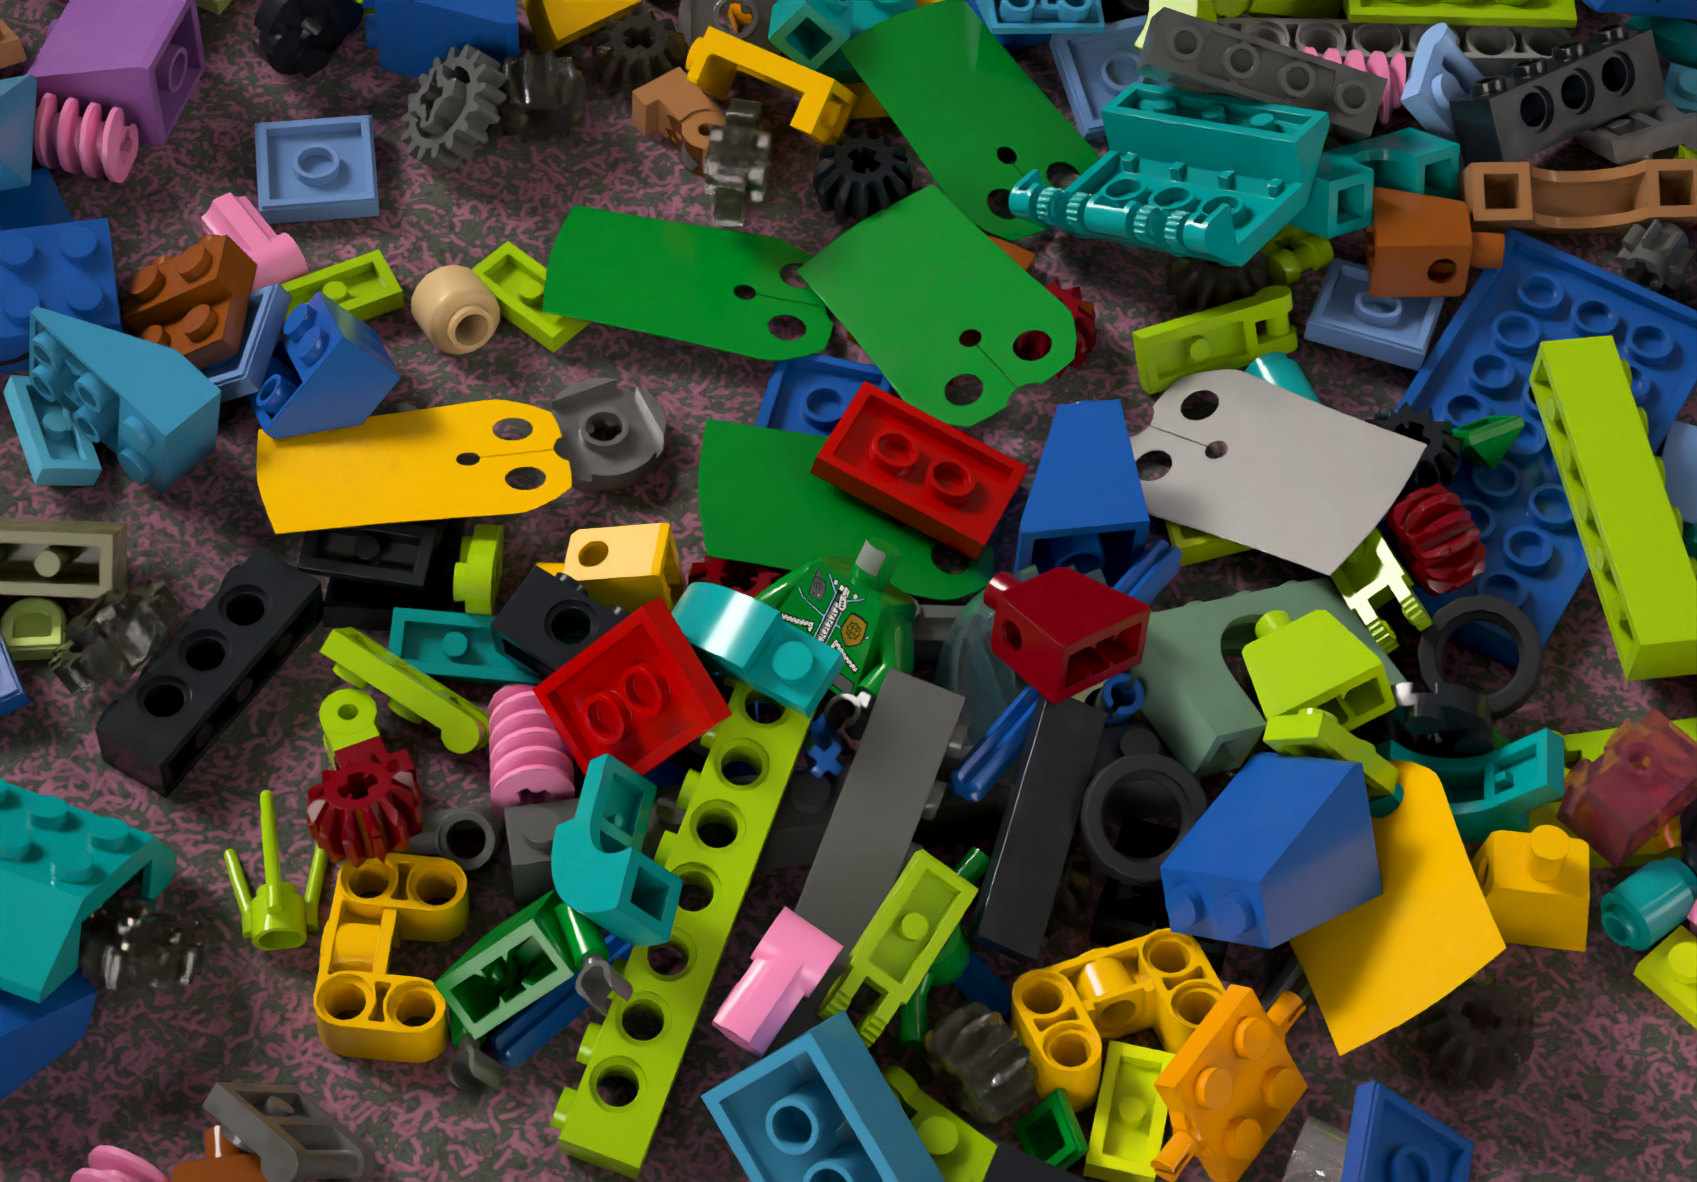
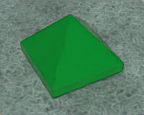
(1488, 438)
(1052, 1131)

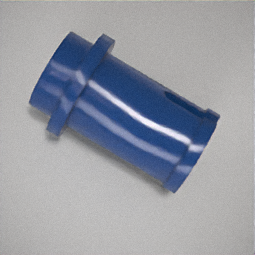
(1118, 697)

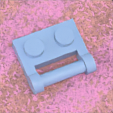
(1432, 87)

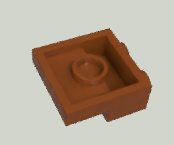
(194, 300)

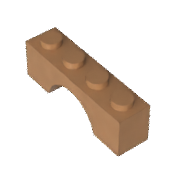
(1578, 201)

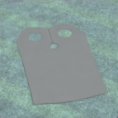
(1293, 472)

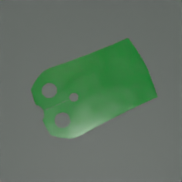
(960, 102)
(920, 280)
(681, 283)
(774, 513)

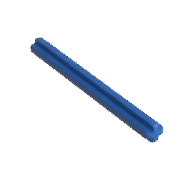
(1007, 736)

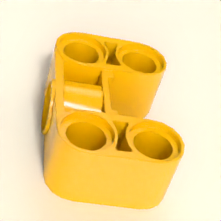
(359, 951)
(1106, 995)

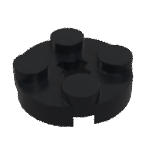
(288, 43)
(1437, 724)

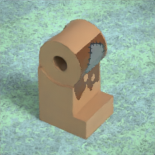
(680, 114)

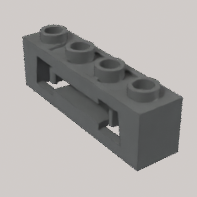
(1243, 66)

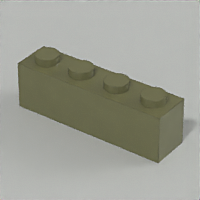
(62, 557)

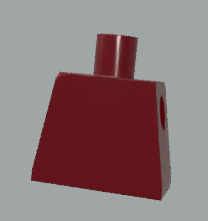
(1065, 630)

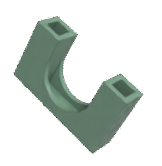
(1190, 689)

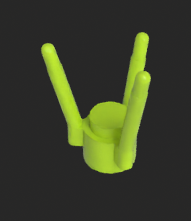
(278, 913)

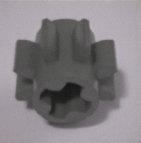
(1655, 255)

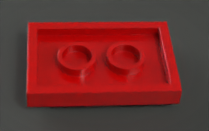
(919, 470)
(633, 694)

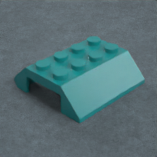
(1186, 175)
(54, 875)

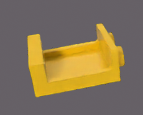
(824, 101)

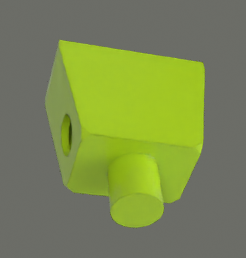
(1316, 666)

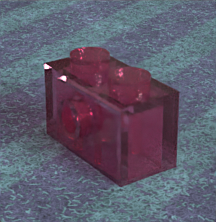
(1631, 787)

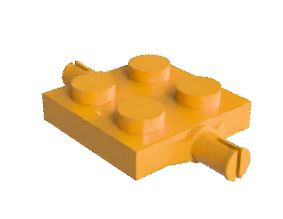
(1230, 1085)

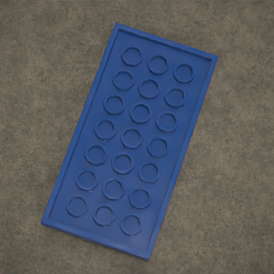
(1485, 371)

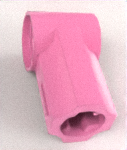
(276, 255)
(783, 970)

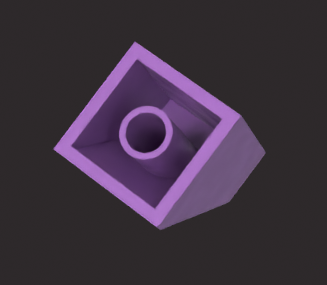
(124, 57)

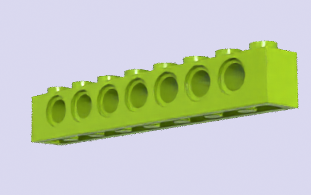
(622, 1135)

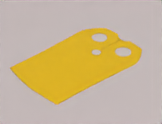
(408, 468)
(1416, 937)

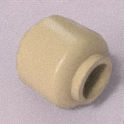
(455, 309)

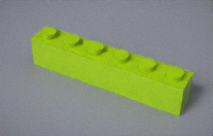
(1619, 505)

